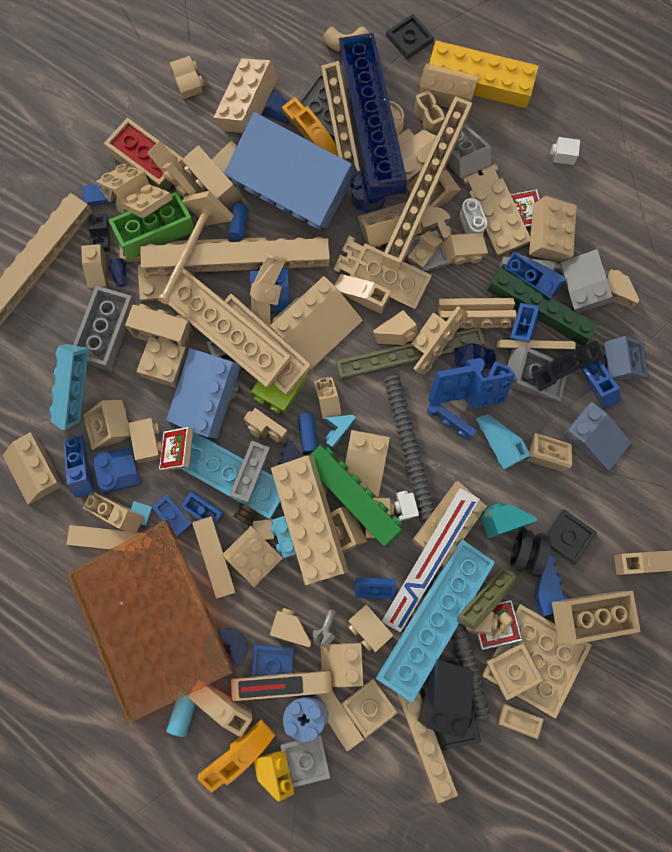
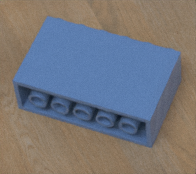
(290, 172)

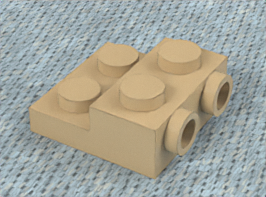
(261, 426)

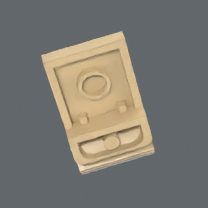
(132, 191)

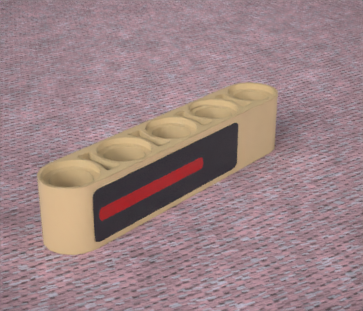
(281, 685)

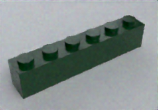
(551, 311)

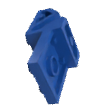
(472, 385)

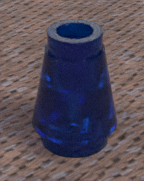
(118, 271)

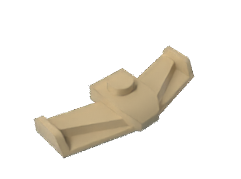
(264, 289)

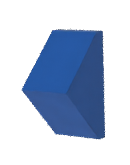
(273, 108)
(525, 323)

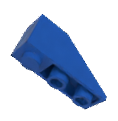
(535, 274)
(77, 466)
(548, 588)

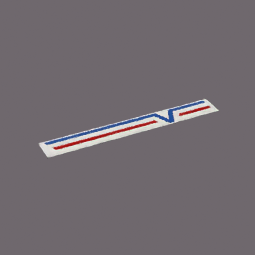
(430, 559)

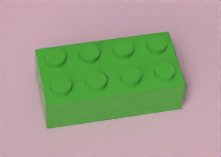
(157, 228)

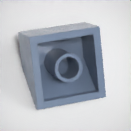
(625, 359)

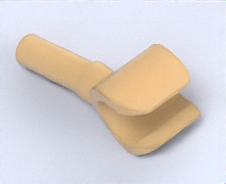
(506, 621)

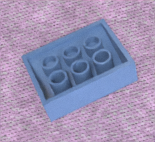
(203, 393)

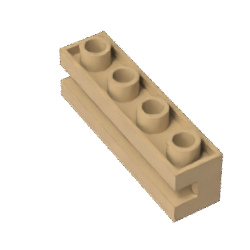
(481, 311)

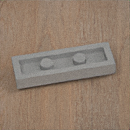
(249, 471)

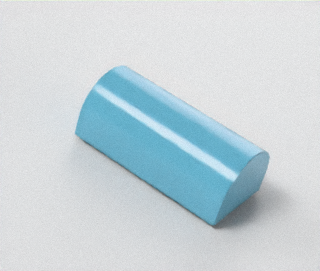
(181, 717)

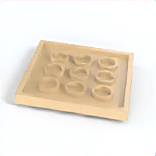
(555, 662)

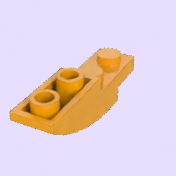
(309, 125)
(238, 758)

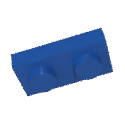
(170, 511)
(375, 588)

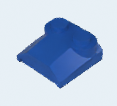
(116, 470)

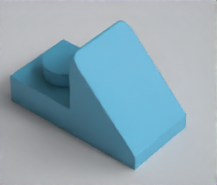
(342, 425)

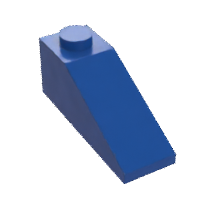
(602, 384)

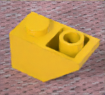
(274, 774)

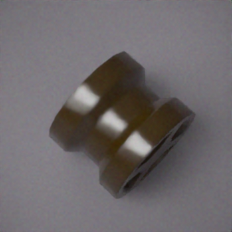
(245, 514)

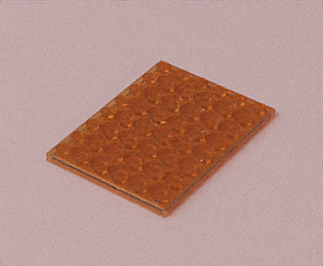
(149, 622)

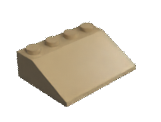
(317, 322)

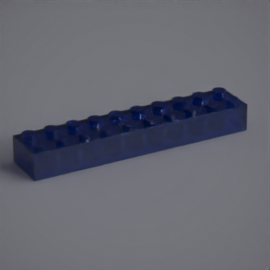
(372, 116)

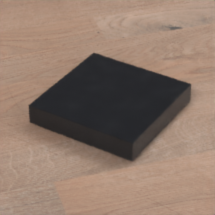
(409, 36)
(570, 536)

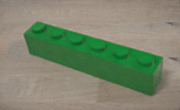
(356, 498)

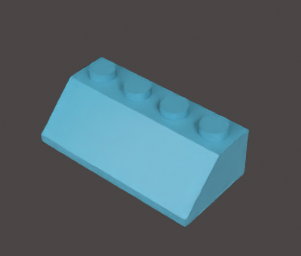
(69, 385)

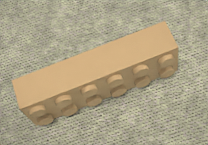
(309, 519)

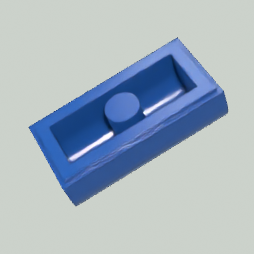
(238, 223)
(307, 433)
(201, 508)

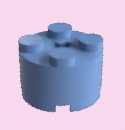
(295, 723)

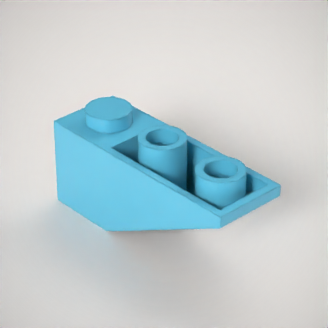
(505, 444)

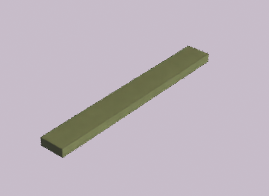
(400, 355)

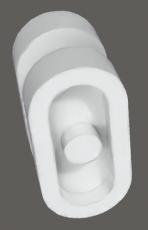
(472, 217)

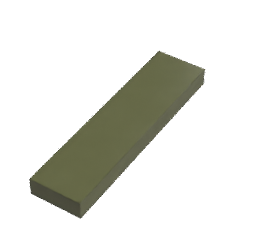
(488, 598)

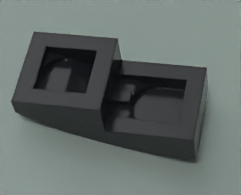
(99, 231)

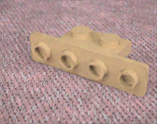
(173, 170)
(435, 336)

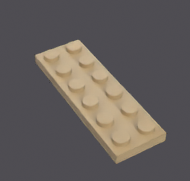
(297, 366)

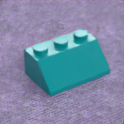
(503, 519)

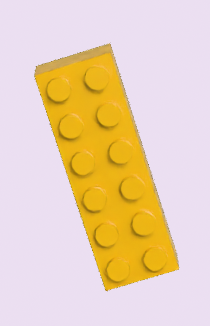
(498, 76)

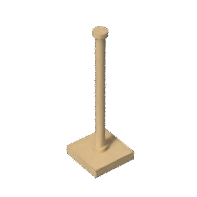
(209, 212)

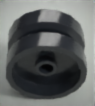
(530, 552)

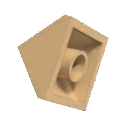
(550, 453)

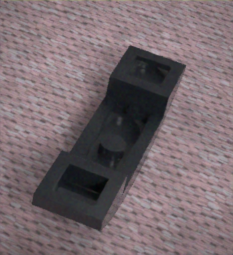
(566, 364)

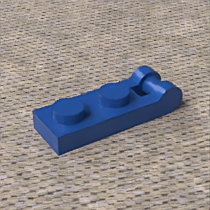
(451, 420)

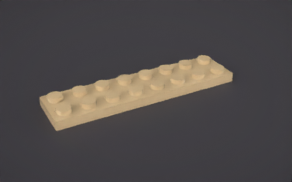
(228, 329)

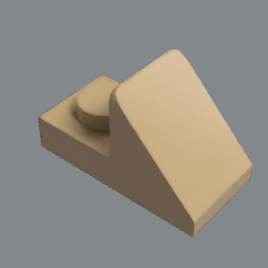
(425, 249)

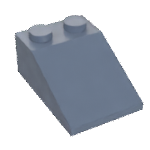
(597, 436)

